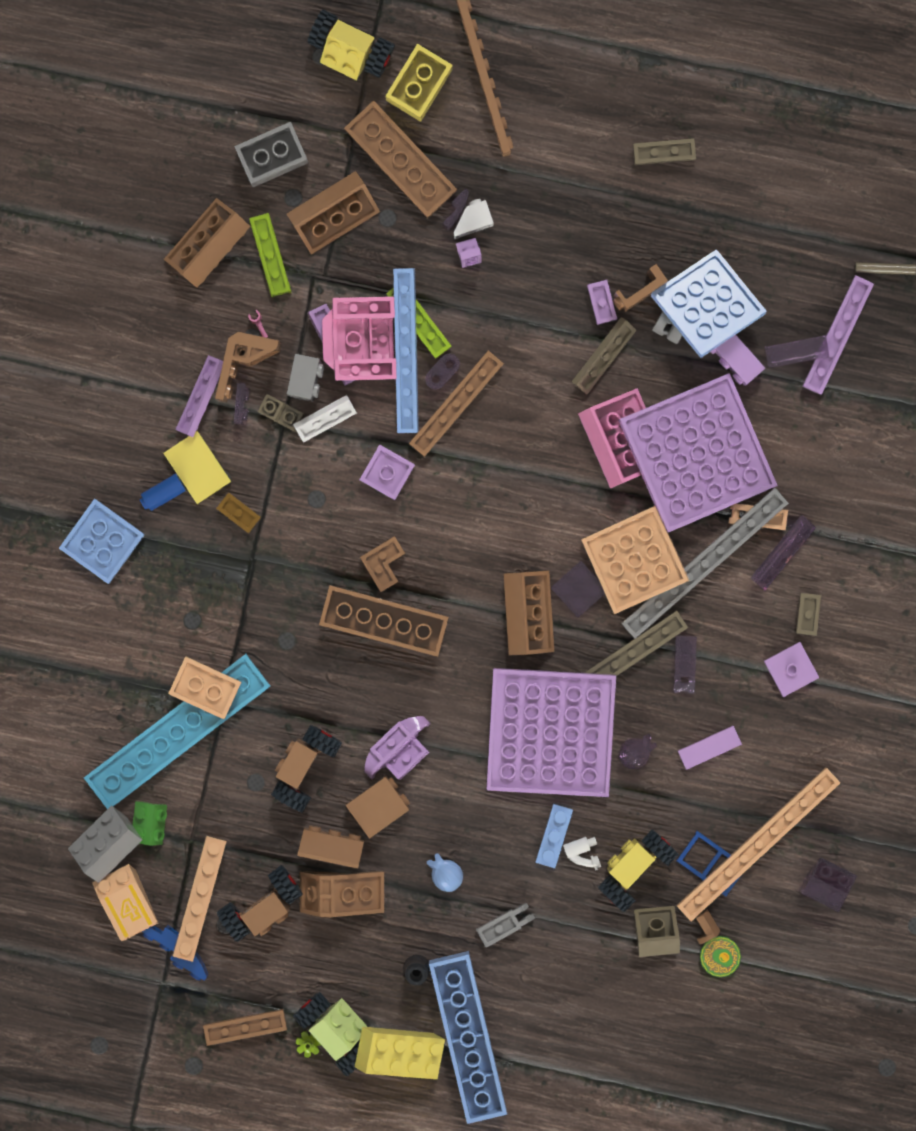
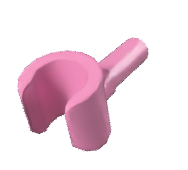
(258, 323)

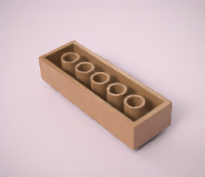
(383, 620)

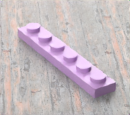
(839, 334)

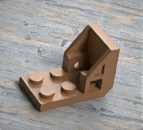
(256, 350)
(341, 894)

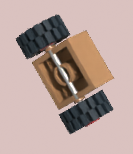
(296, 765)
(264, 912)

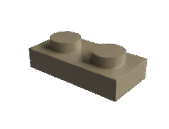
(808, 614)

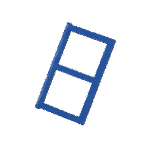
(710, 865)

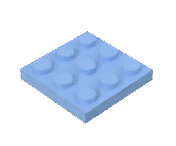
(101, 541)

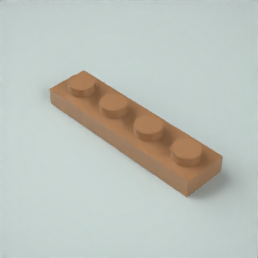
(245, 1027)

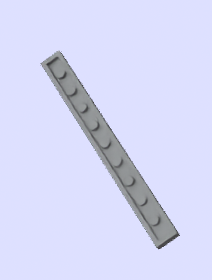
(707, 561)

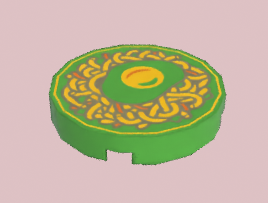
(720, 956)

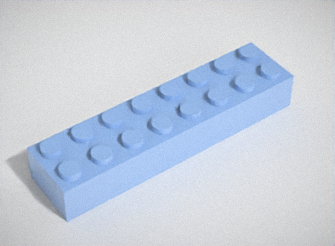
(467, 1037)

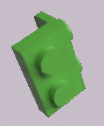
(150, 822)

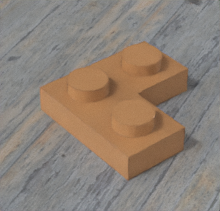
(377, 563)

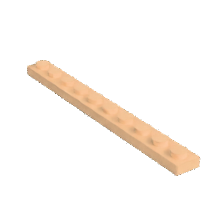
(758, 844)

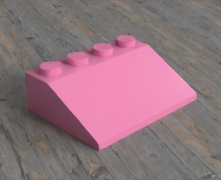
(608, 437)

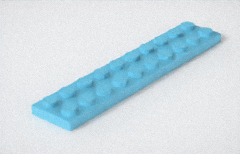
(169, 739)

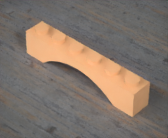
(199, 898)

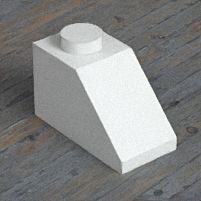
(474, 218)

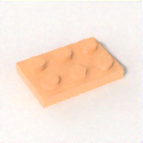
(205, 687)

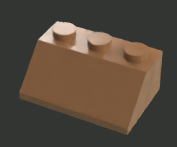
(331, 846)

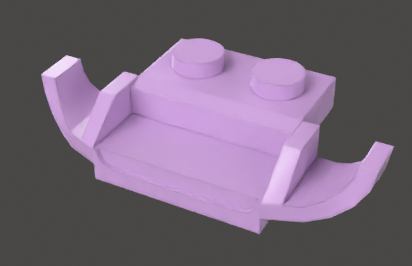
(398, 748)

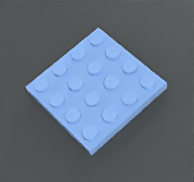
(708, 303)

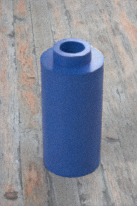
(162, 492)

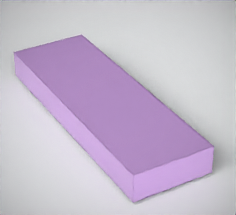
(709, 747)

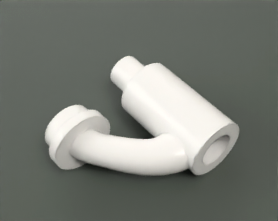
(580, 846)

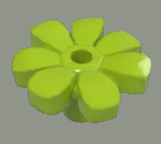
(311, 1041)

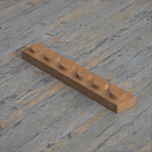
(456, 403)

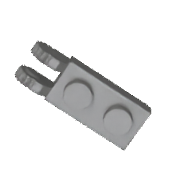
(503, 925)

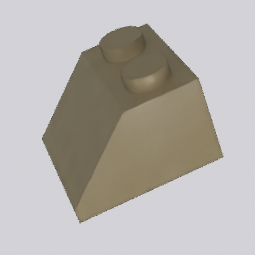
(657, 931)

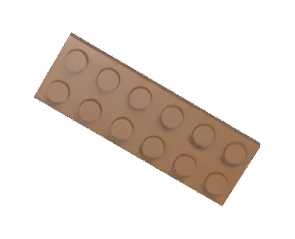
(400, 159)

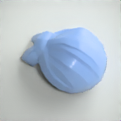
(445, 874)

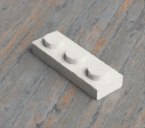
(324, 418)

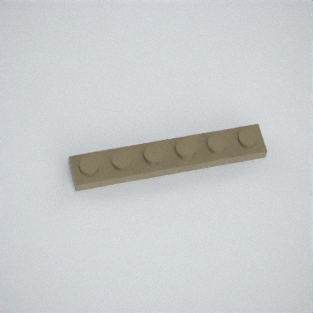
(641, 646)

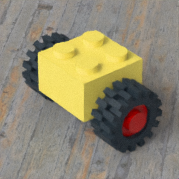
(348, 48)
(631, 864)

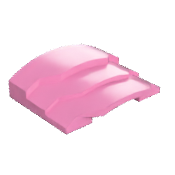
(360, 338)

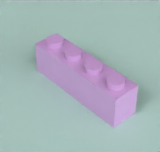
(739, 360)

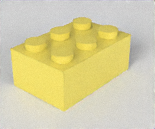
(419, 82)

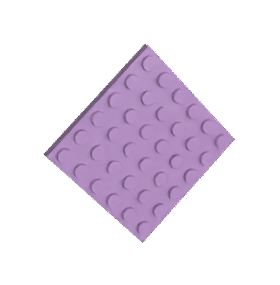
(697, 452)
(551, 732)

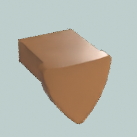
(708, 925)

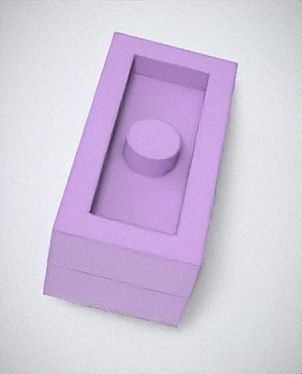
(469, 252)

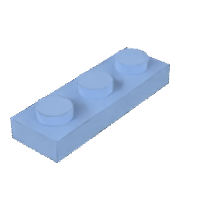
(554, 835)

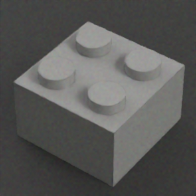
(305, 377)

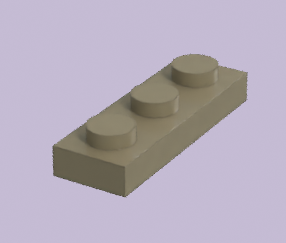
(664, 151)

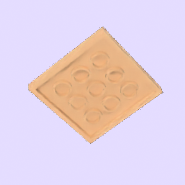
(635, 560)

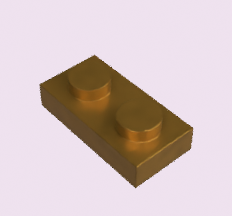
(238, 512)

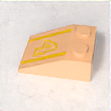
(125, 902)

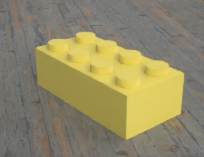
(399, 1053)

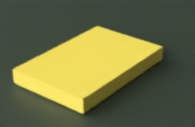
(197, 467)

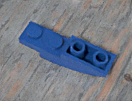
(167, 942)

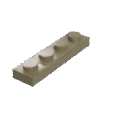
(604, 355)

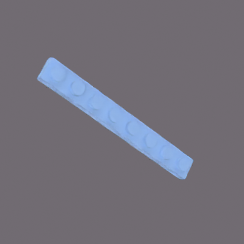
(406, 350)

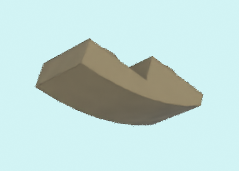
(280, 412)

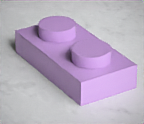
(602, 302)

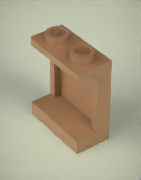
(658, 280)
(378, 806)

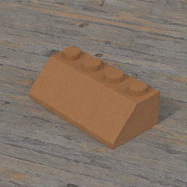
(333, 212)
(207, 242)
(528, 613)

